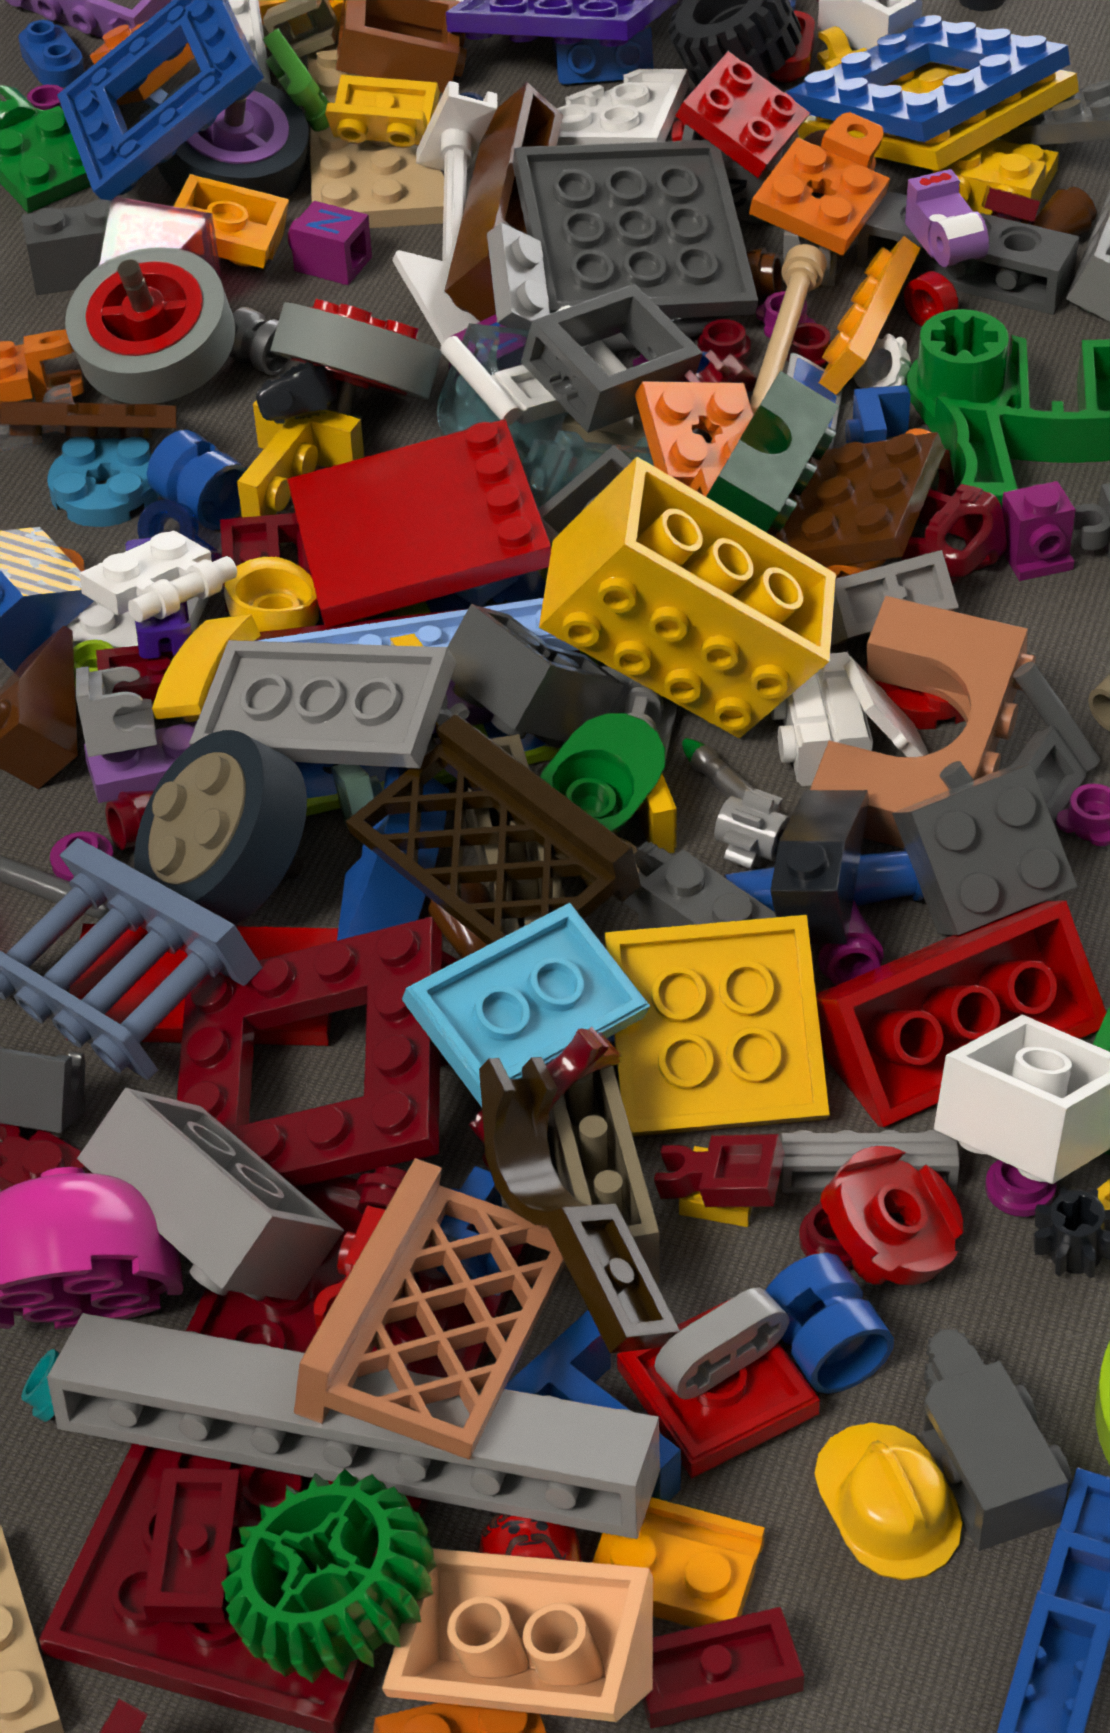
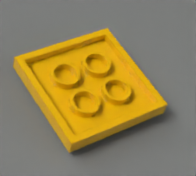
(725, 1026)

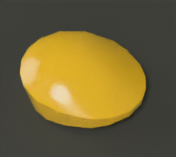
(274, 593)

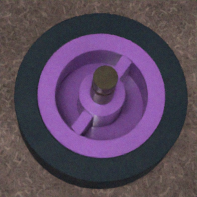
(250, 145)

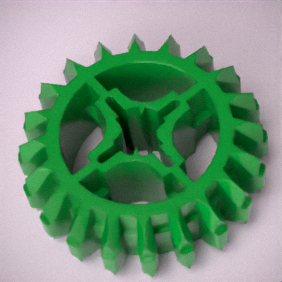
(336, 1594)

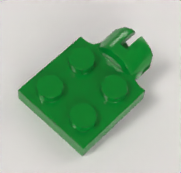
(37, 153)

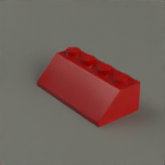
(900, 1021)

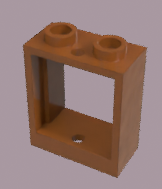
(400, 40)

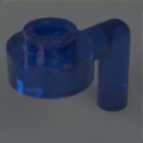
(159, 512)

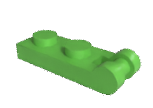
(297, 80)

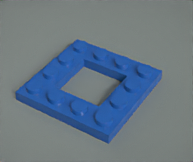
(998, 65)
(120, 156)

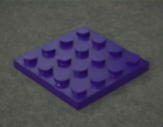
(565, 20)

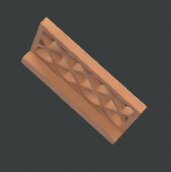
(372, 1300)

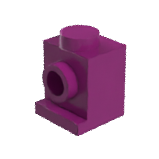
(1038, 530)

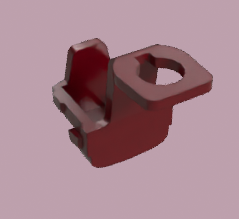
(967, 514)

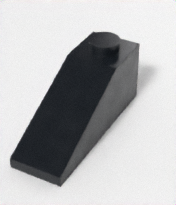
(821, 862)

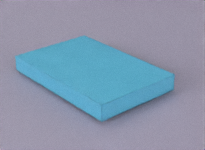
(524, 997)

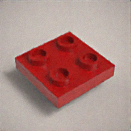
(742, 114)

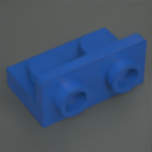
(595, 63)

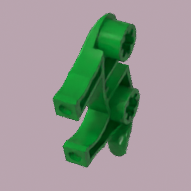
(982, 405)

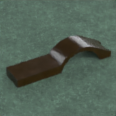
(589, 1237)

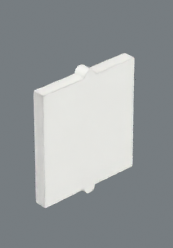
(885, 712)

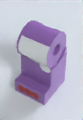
(944, 219)

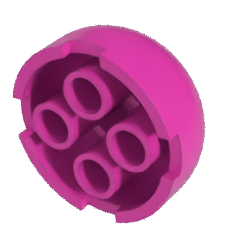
(81, 1248)

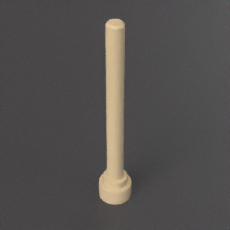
(802, 273)

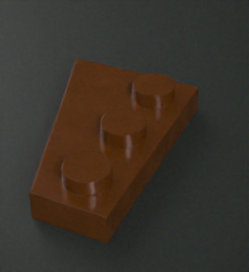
(85, 418)

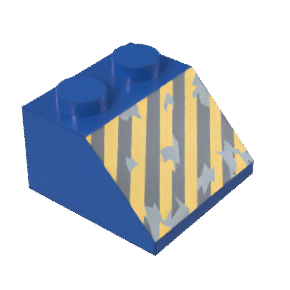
(36, 592)

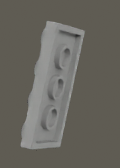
(330, 700)

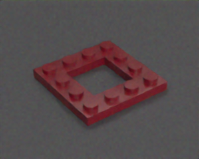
(402, 1064)

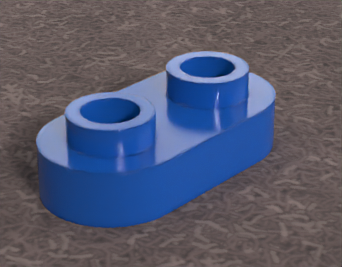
(50, 53)

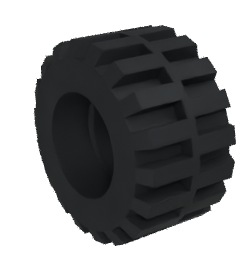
(751, 30)

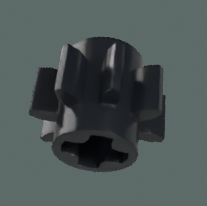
(1073, 1231)

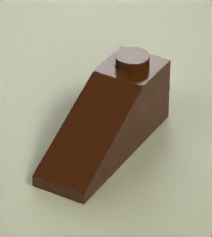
(40, 713)

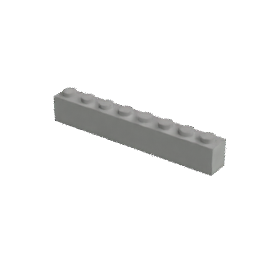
(238, 1403)

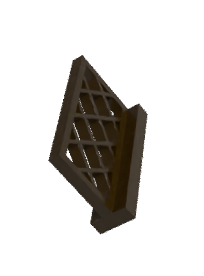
(520, 797)

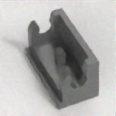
(41, 1089)

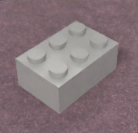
(213, 1197)

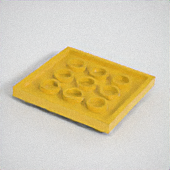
(971, 133)

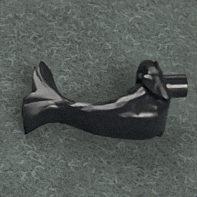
(297, 393)

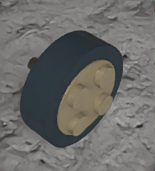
(224, 824)

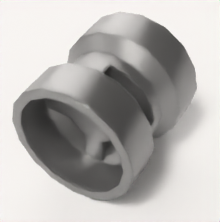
(254, 341)

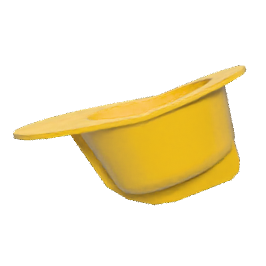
(889, 1500)

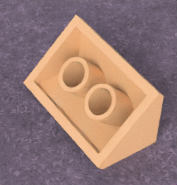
(529, 1637)

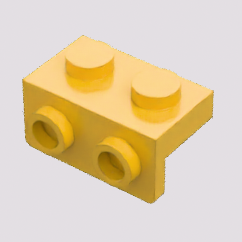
(382, 110)

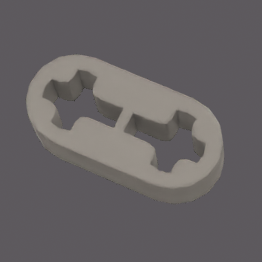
(721, 1343)

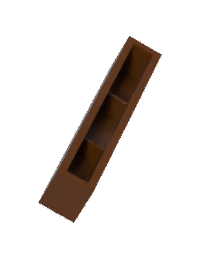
(494, 197)

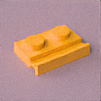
(696, 1560)

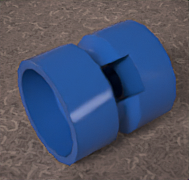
(197, 475)
(830, 1326)

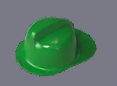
(608, 767)

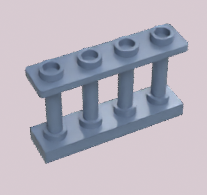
(133, 903)

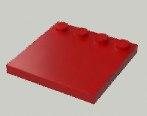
(418, 523)

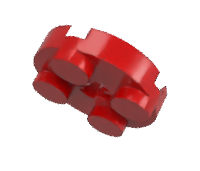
(875, 1241)

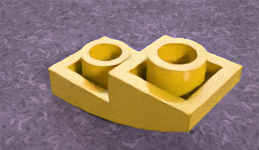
(195, 666)

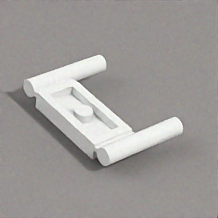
(515, 391)

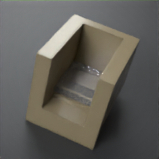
(304, 24)

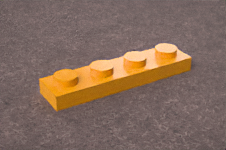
(868, 314)

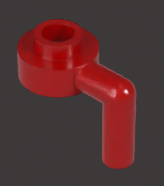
(929, 296)

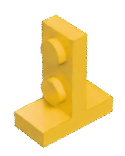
(293, 451)

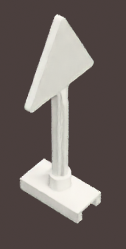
(446, 146)

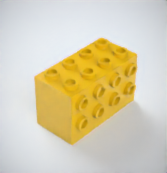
(688, 599)

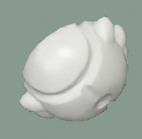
(885, 365)

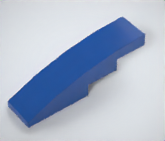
(373, 890)
(1068, 1621)

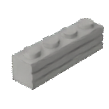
(816, 1157)

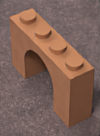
(943, 655)

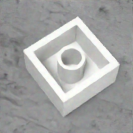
(1028, 1099)

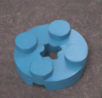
(88, 461)

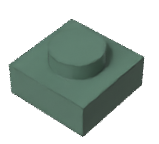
(354, 788)

